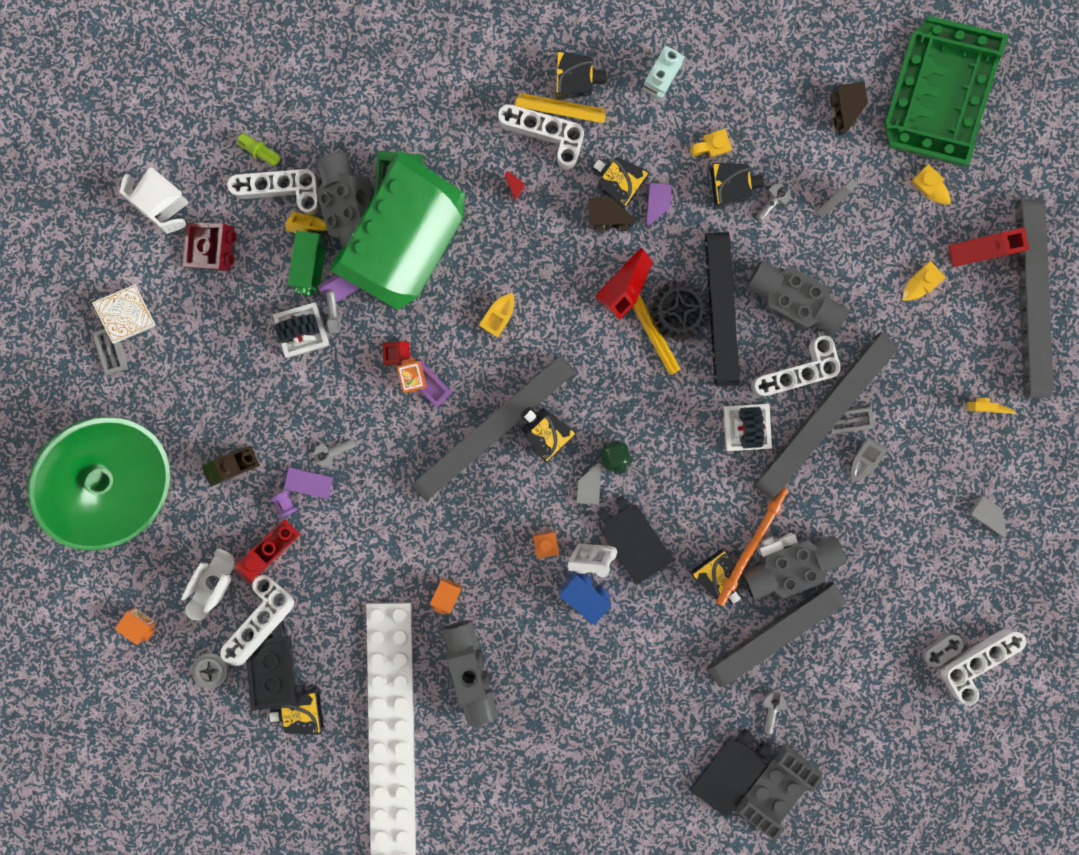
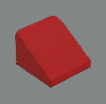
(515, 185)
(395, 352)

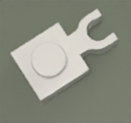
(772, 545)

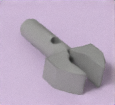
(773, 201)
(334, 319)
(333, 451)
(772, 711)

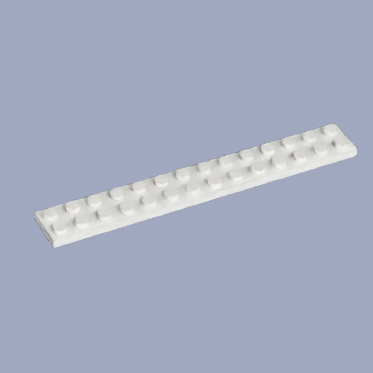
(391, 728)

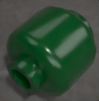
(616, 457)

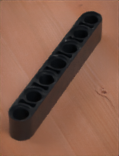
(723, 309)

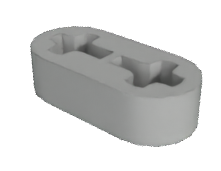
(945, 654)

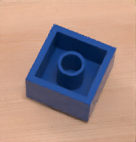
(585, 596)

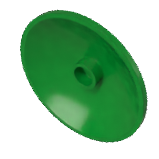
(98, 483)

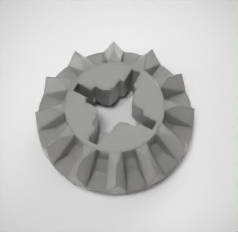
(203, 678)

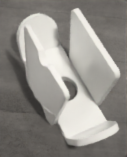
(155, 196)
(204, 597)

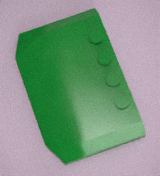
(943, 90)
(401, 233)

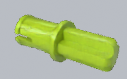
(258, 149)

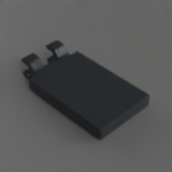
(634, 541)
(272, 672)
(731, 773)

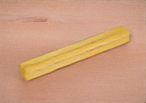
(656, 338)

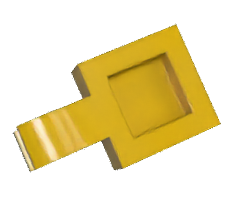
(714, 144)

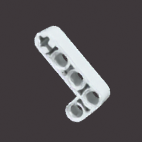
(539, 131)
(274, 188)
(794, 373)
(254, 622)
(983, 663)

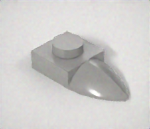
(867, 459)

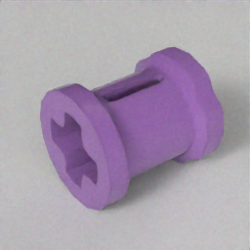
(283, 504)

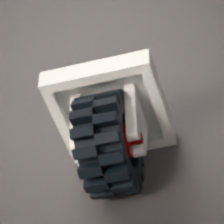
(301, 330)
(747, 427)

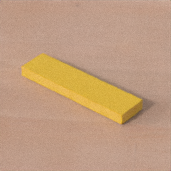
(560, 107)

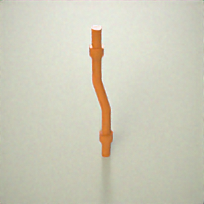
(730, 584)

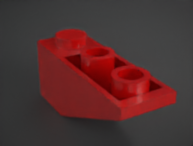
(989, 247)
(625, 286)
(266, 552)

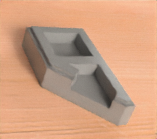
(837, 198)
(589, 486)
(989, 515)

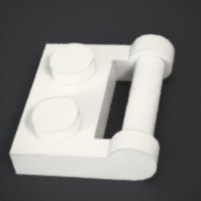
(585, 557)

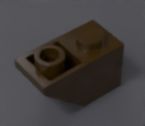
(848, 103)
(607, 213)
(230, 466)

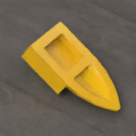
(931, 185)
(305, 223)
(923, 282)
(498, 315)
(984, 405)

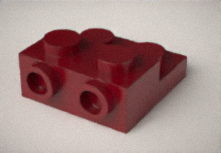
(209, 246)

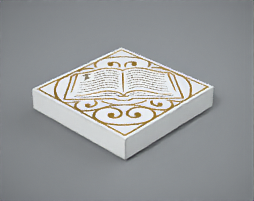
(124, 314)

